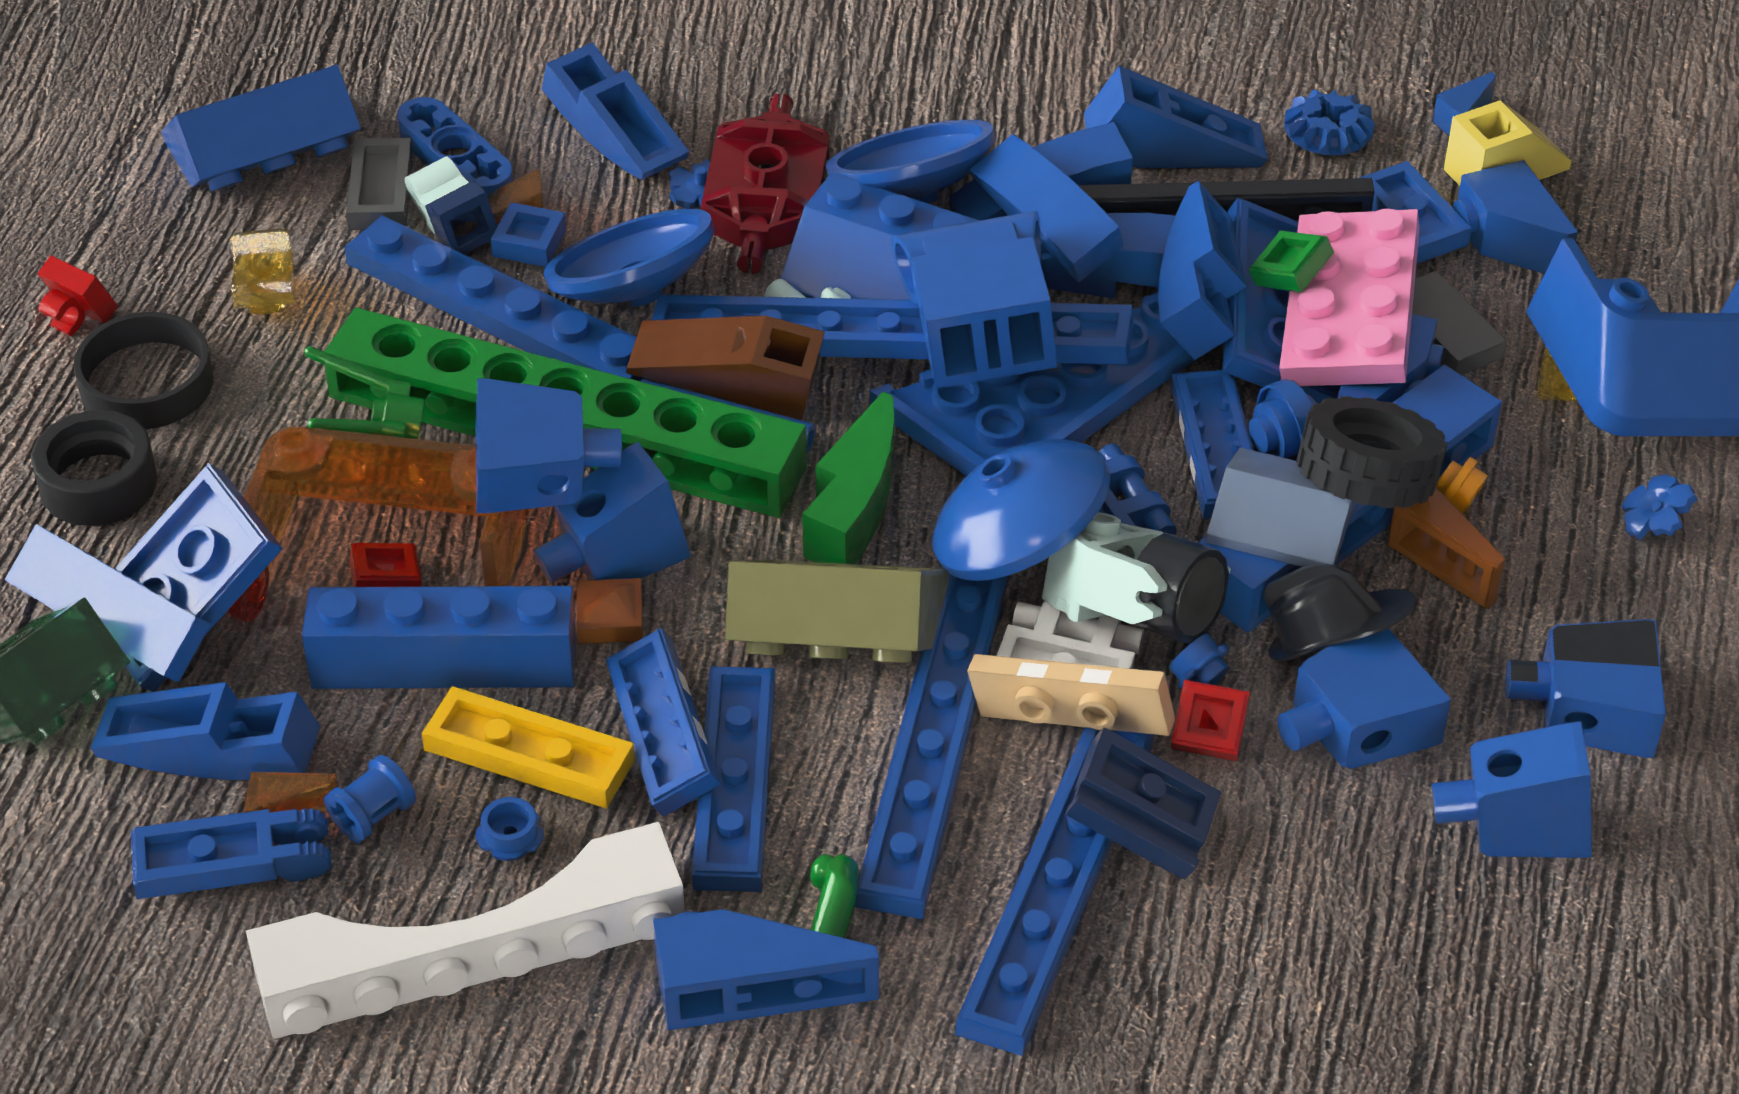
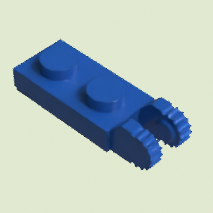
(228, 851)

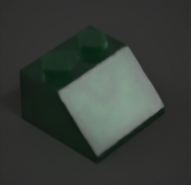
(53, 665)

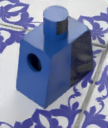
(1602, 677)

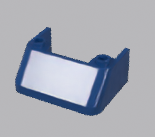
(1632, 363)

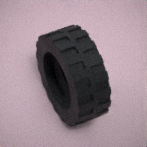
(1371, 452)

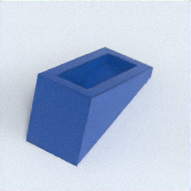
(1463, 99)

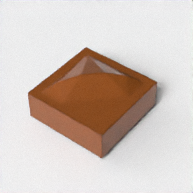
(609, 610)

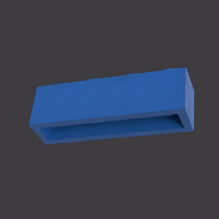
(440, 637)

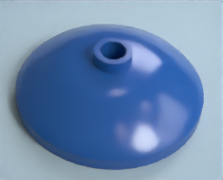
(917, 158)
(631, 258)
(1019, 508)

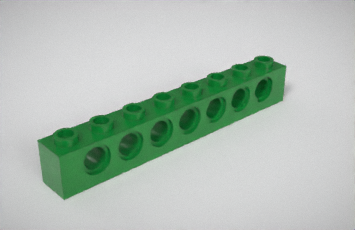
(694, 441)

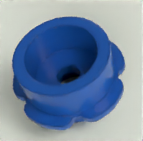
(1201, 662)
(506, 817)

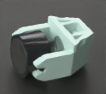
(1138, 578)

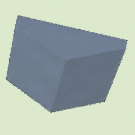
(1277, 512)

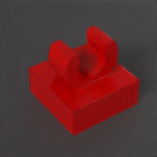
(73, 296)

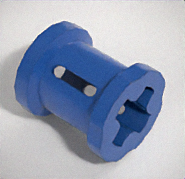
(370, 798)

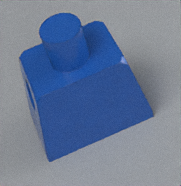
(534, 446)
(619, 526)
(1365, 702)
(1525, 794)

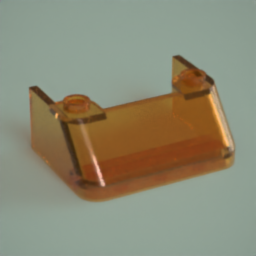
(380, 473)

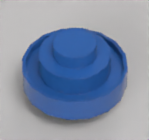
(1280, 419)

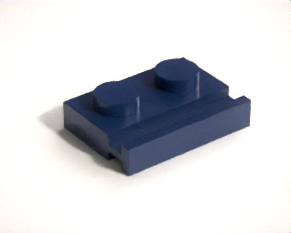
(1143, 803)

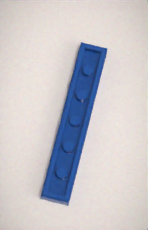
(1038, 919)

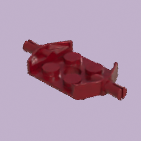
(756, 204)

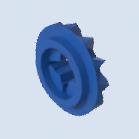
(1312, 130)

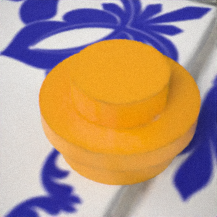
(1462, 483)

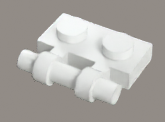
(1052, 636)

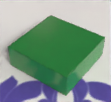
(1291, 261)

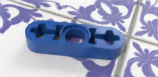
(451, 132)

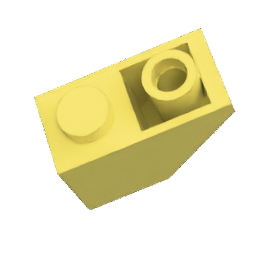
(1497, 137)

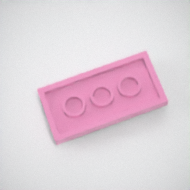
(1359, 306)

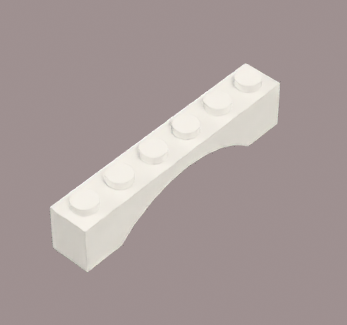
(334, 970)

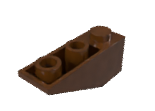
(733, 359)

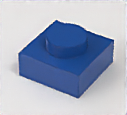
(528, 234)

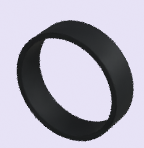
(140, 329)

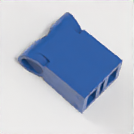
(980, 297)

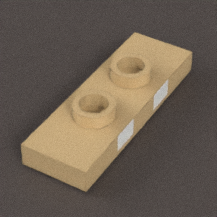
(1072, 694)

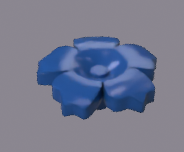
(688, 186)
(1657, 506)

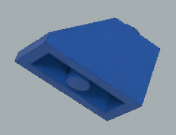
(1512, 216)

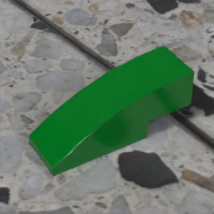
(852, 488)

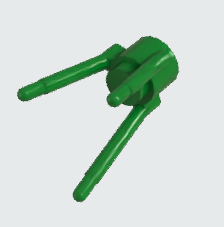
(394, 417)

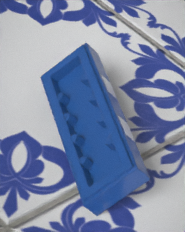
(1210, 427)
(662, 722)

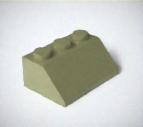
(834, 607)

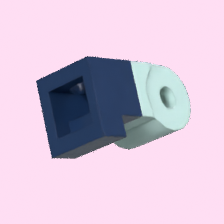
(448, 200)

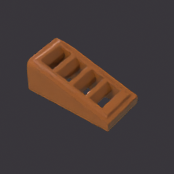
(1448, 547)

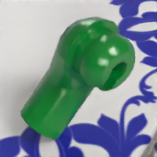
(839, 882)

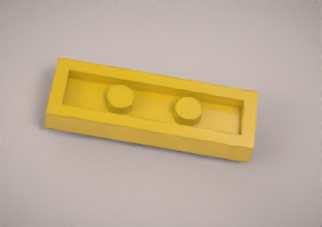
(529, 747)

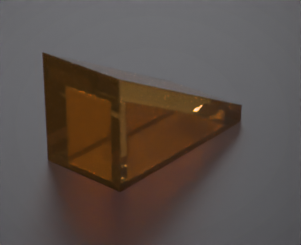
(523, 191)
(288, 791)

